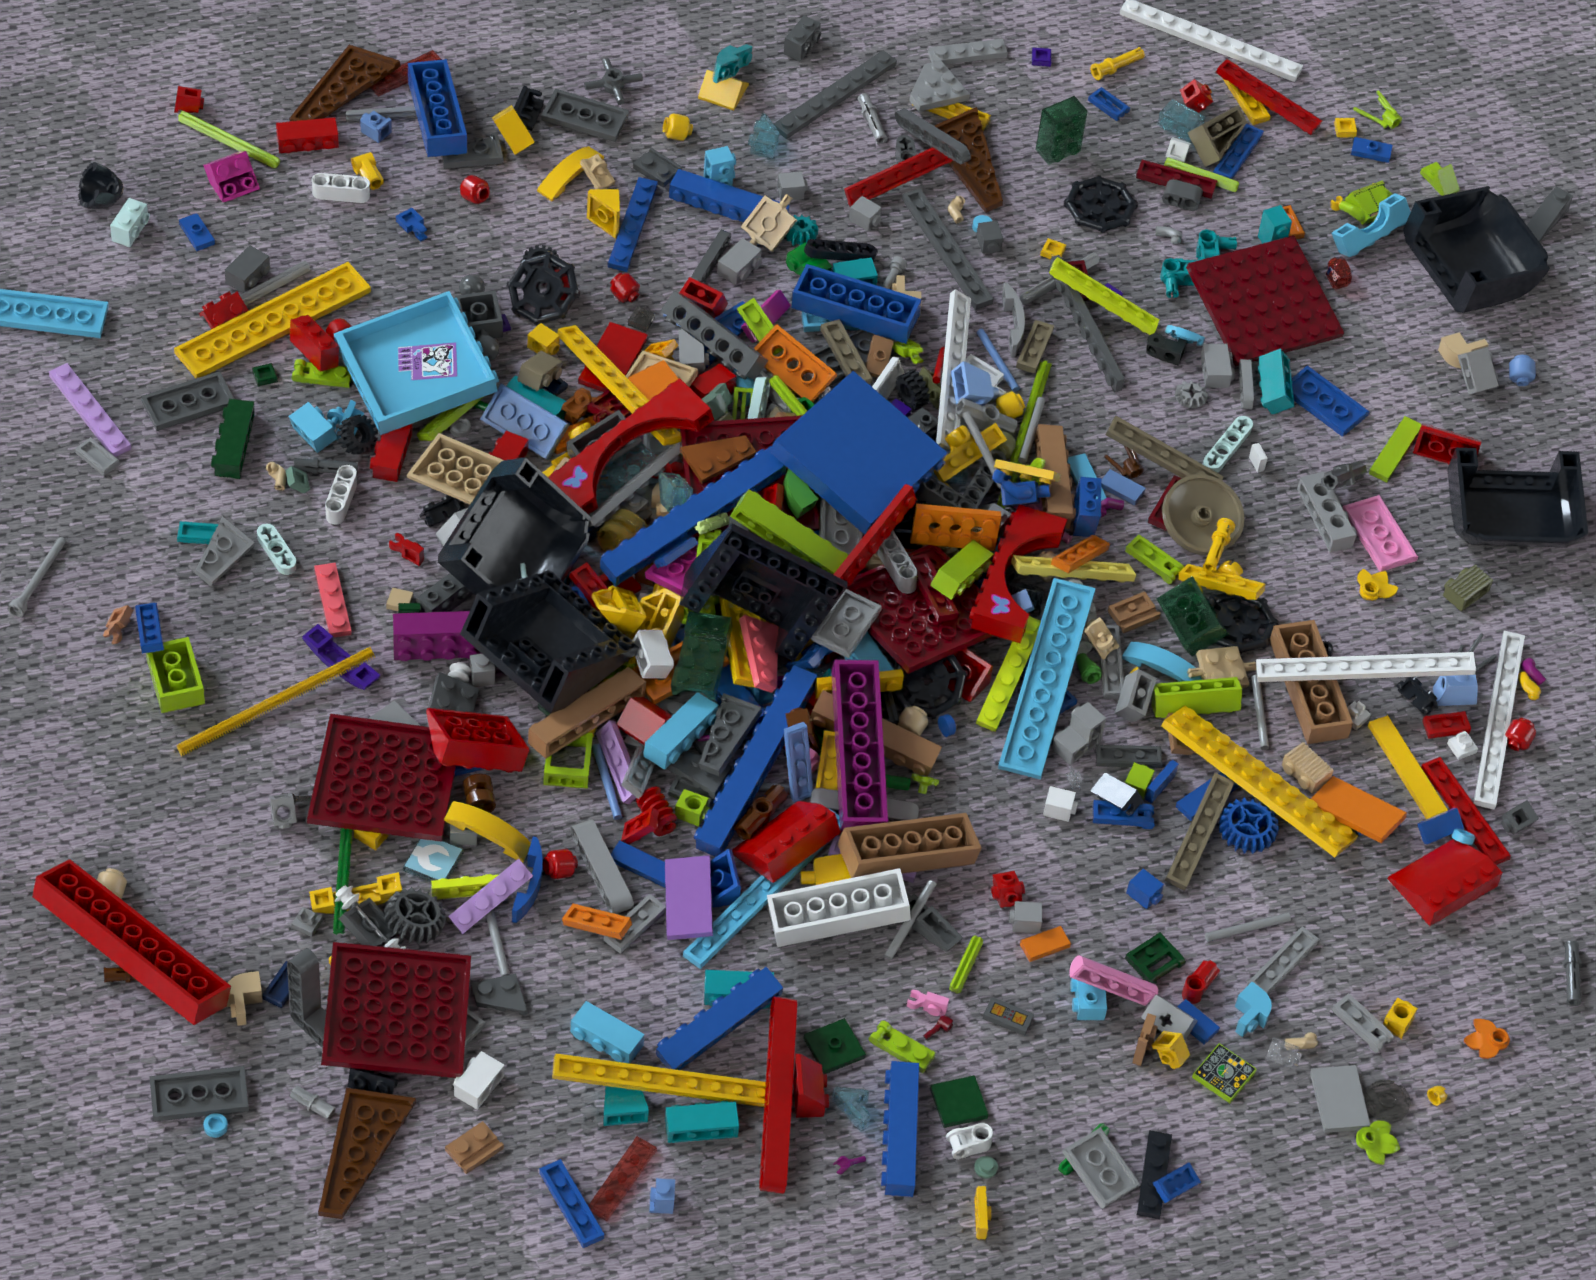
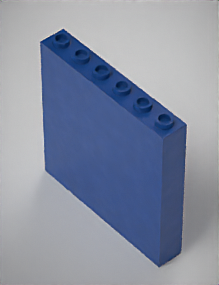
(858, 451)

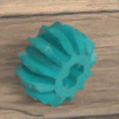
(802, 230)

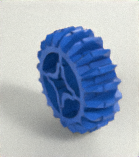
(1246, 831)

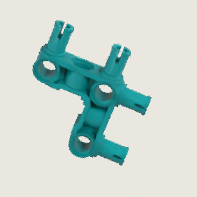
(1174, 270)

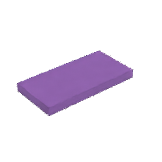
(688, 897)

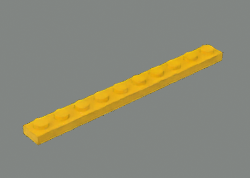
(611, 377)
(658, 1080)

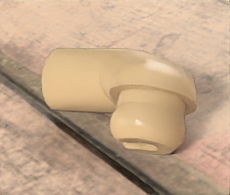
(278, 474)
(1309, 1041)

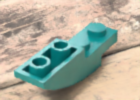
(730, 60)

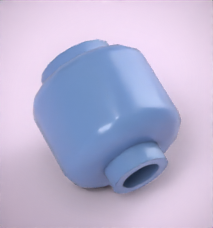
(1522, 370)

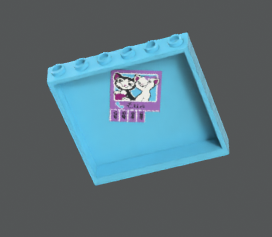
(416, 362)

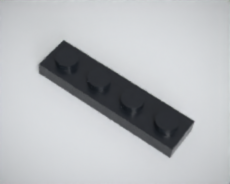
(1154, 1168)

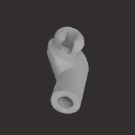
(1169, 232)

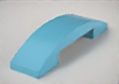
(1159, 659)

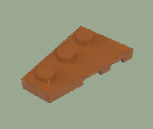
(717, 456)

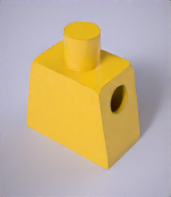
(825, 870)

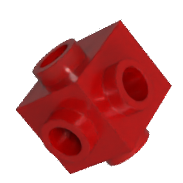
(1196, 95)
(1007, 888)

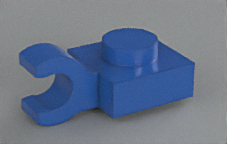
(412, 221)

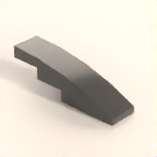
(934, 926)

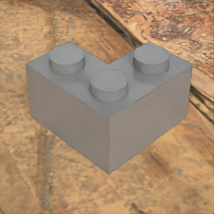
(1081, 735)

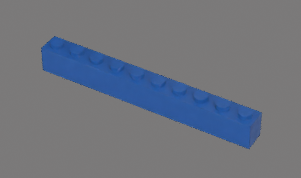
(681, 521)
(754, 764)

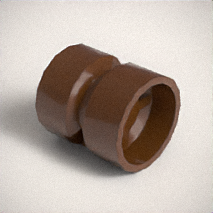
(479, 792)

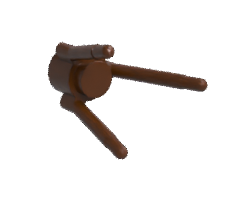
(1131, 465)

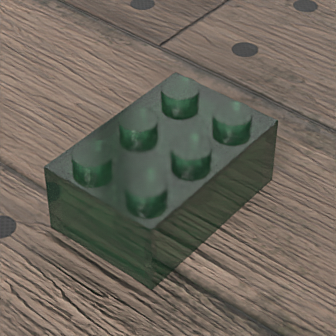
(1061, 130)
(1192, 616)

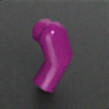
(1529, 667)

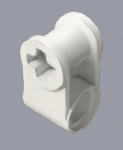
(967, 1142)

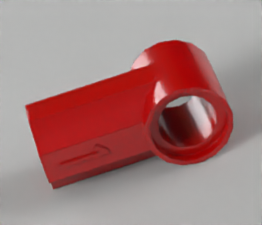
(1200, 981)

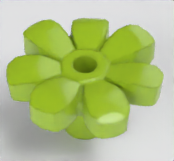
(924, 782)

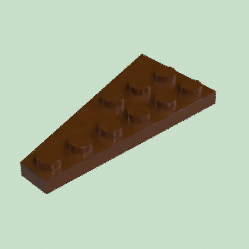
(347, 78)
(977, 173)
(362, 1137)

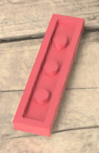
(332, 600)

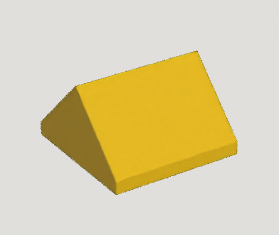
(725, 93)
(604, 209)

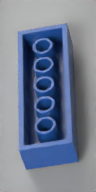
(437, 108)
(856, 303)

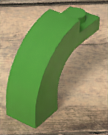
(798, 495)

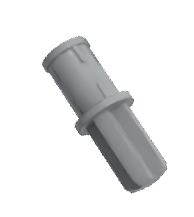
(312, 1102)

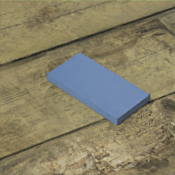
(524, 418)

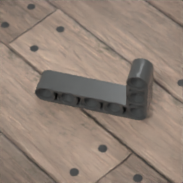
(938, 493)
(306, 995)

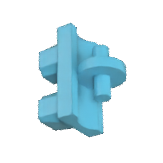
(337, 416)

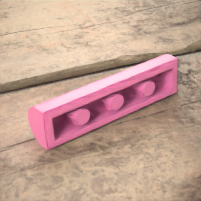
(1112, 980)

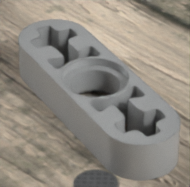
(1246, 384)

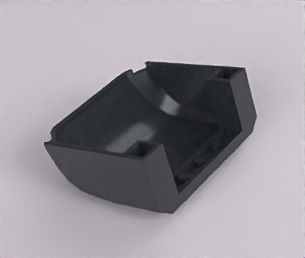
(1475, 248)
(1517, 505)
(512, 522)

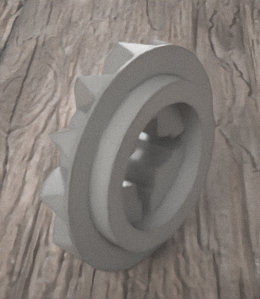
(1184, 398)

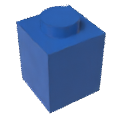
(1145, 889)

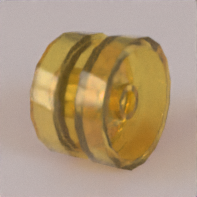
(619, 527)

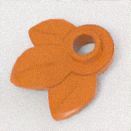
(1485, 1038)

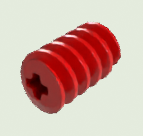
(666, 819)

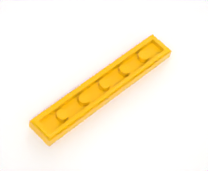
(1407, 767)

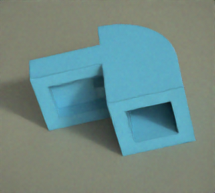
(1256, 1008)

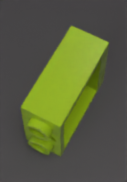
(570, 776)

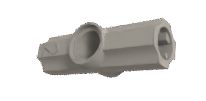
(986, 416)

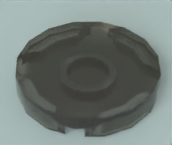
(1388, 1108)

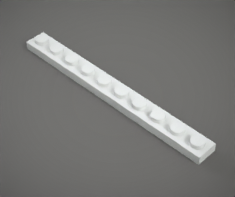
(1211, 40)
(954, 355)
(1365, 667)
(1499, 720)

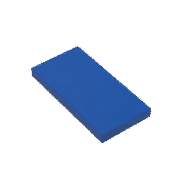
(1327, 401)

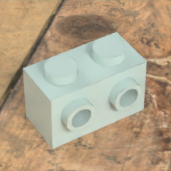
(129, 222)

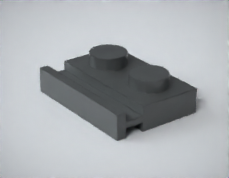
(656, 167)

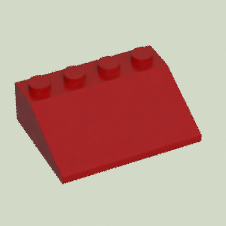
(476, 740)
(788, 839)
(1446, 880)

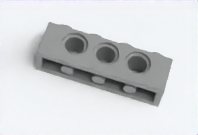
(1327, 513)

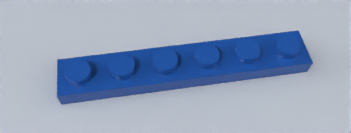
(632, 224)

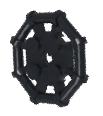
(1102, 195)
(546, 299)
(1249, 616)
(935, 690)

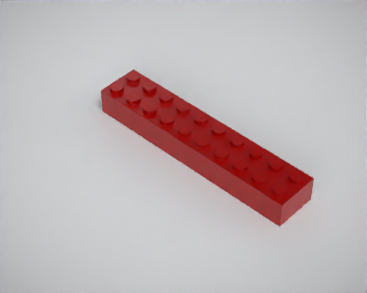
(131, 941)

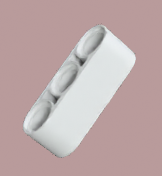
(340, 187)
(341, 494)

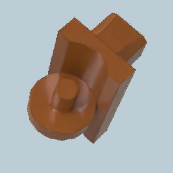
(577, 405)

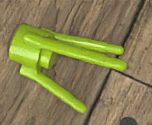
(1390, 116)

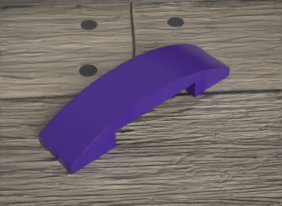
(330, 653)

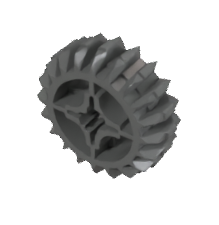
(415, 915)

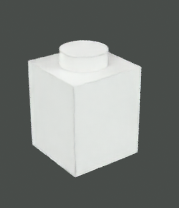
(1060, 804)

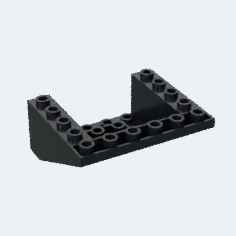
(764, 583)
(546, 638)

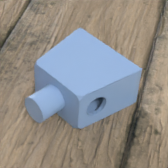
(973, 384)
(1456, 690)

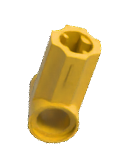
(366, 167)

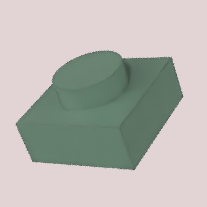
(297, 479)

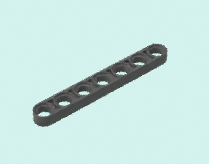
(932, 136)

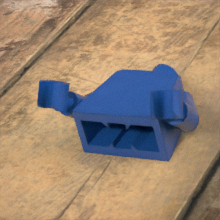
(1021, 492)

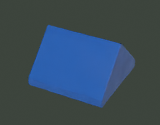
(724, 880)

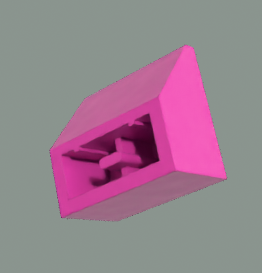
(232, 176)

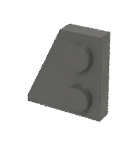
(499, 993)

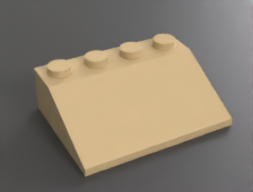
(453, 468)

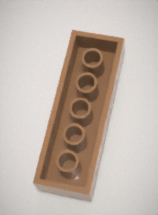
(1316, 702)
(910, 845)

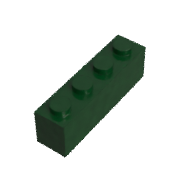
(234, 438)

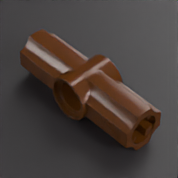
(761, 812)

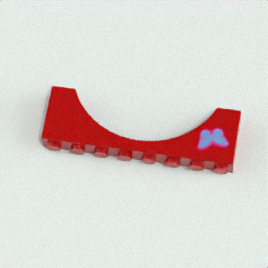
(672, 408)
(996, 609)

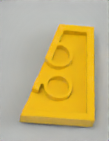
(1027, 472)

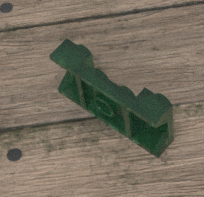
(702, 654)

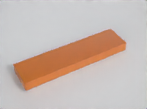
(1080, 553)

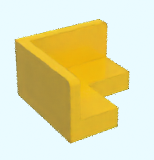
(513, 129)

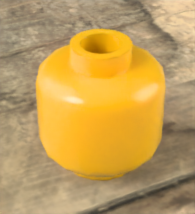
(677, 127)
(1010, 404)

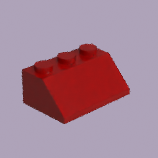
(1441, 444)

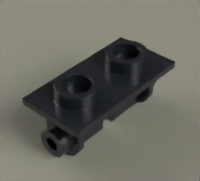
(434, 512)
(1424, 699)
(367, 1080)

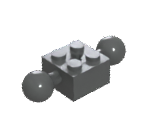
(482, 313)

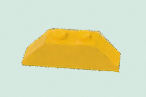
(620, 608)
(662, 614)

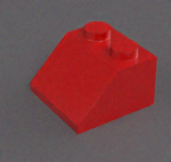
(809, 1088)

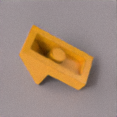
(663, 349)

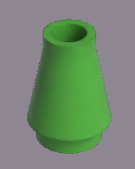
(1089, 671)

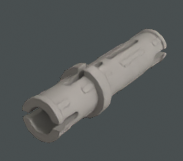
(865, 102)

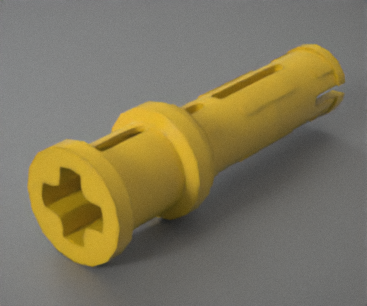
(1110, 65)
(1220, 539)

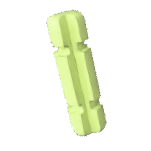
(712, 523)

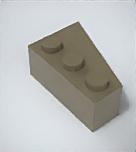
(1215, 135)

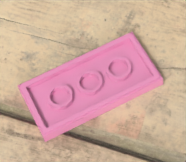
(1380, 533)

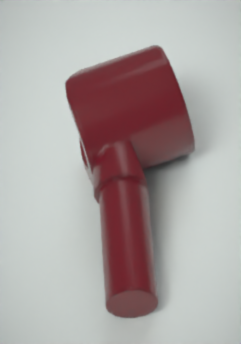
(943, 1023)

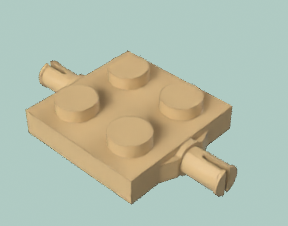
(769, 222)
(1222, 663)

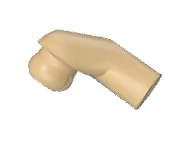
(955, 207)

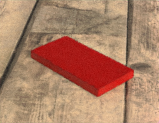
(621, 347)

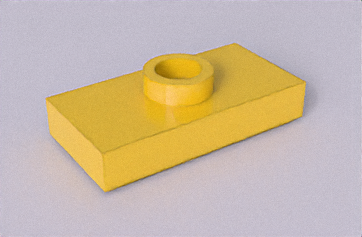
(982, 1212)

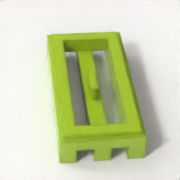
(744, 391)

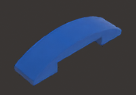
(524, 901)

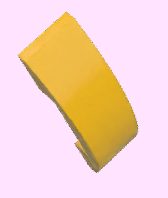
(565, 172)
(490, 827)
(324, 899)

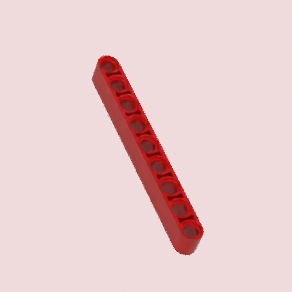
(778, 1095)

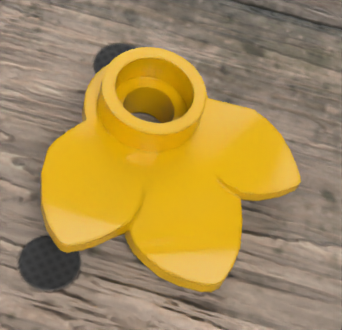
(1377, 584)

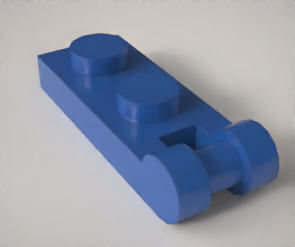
(1110, 814)

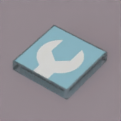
(433, 859)

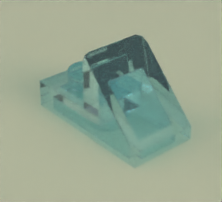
(850, 1103)

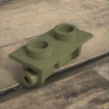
(934, 389)

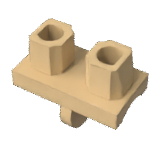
(597, 171)
(1100, 637)

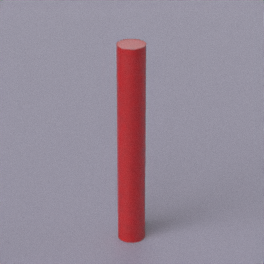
(939, 366)

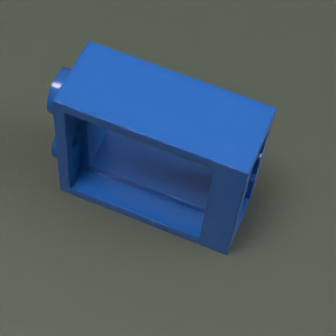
(1087, 506)

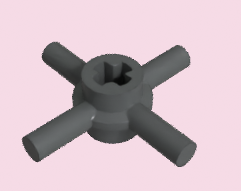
(613, 81)

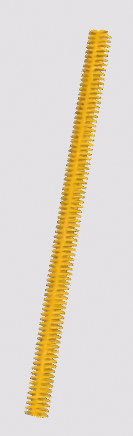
(275, 700)

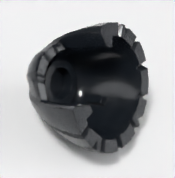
(99, 187)

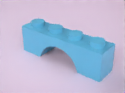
(1392, 214)

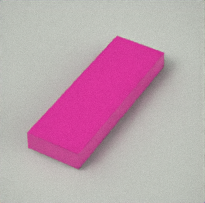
(774, 308)

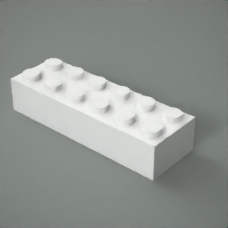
(839, 907)

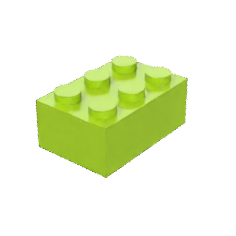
(176, 676)

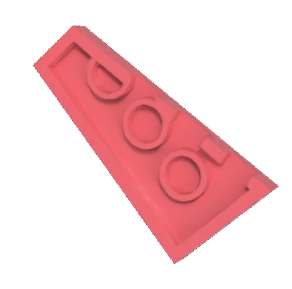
(760, 646)

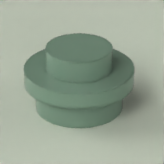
(986, 1167)

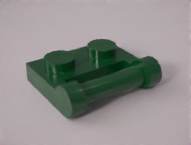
(1151, 953)

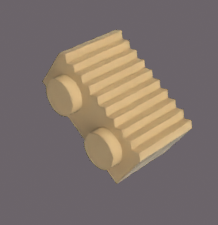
(1307, 767)

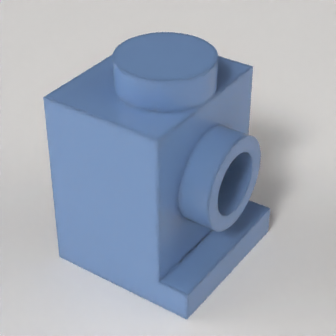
(375, 126)
(662, 1196)

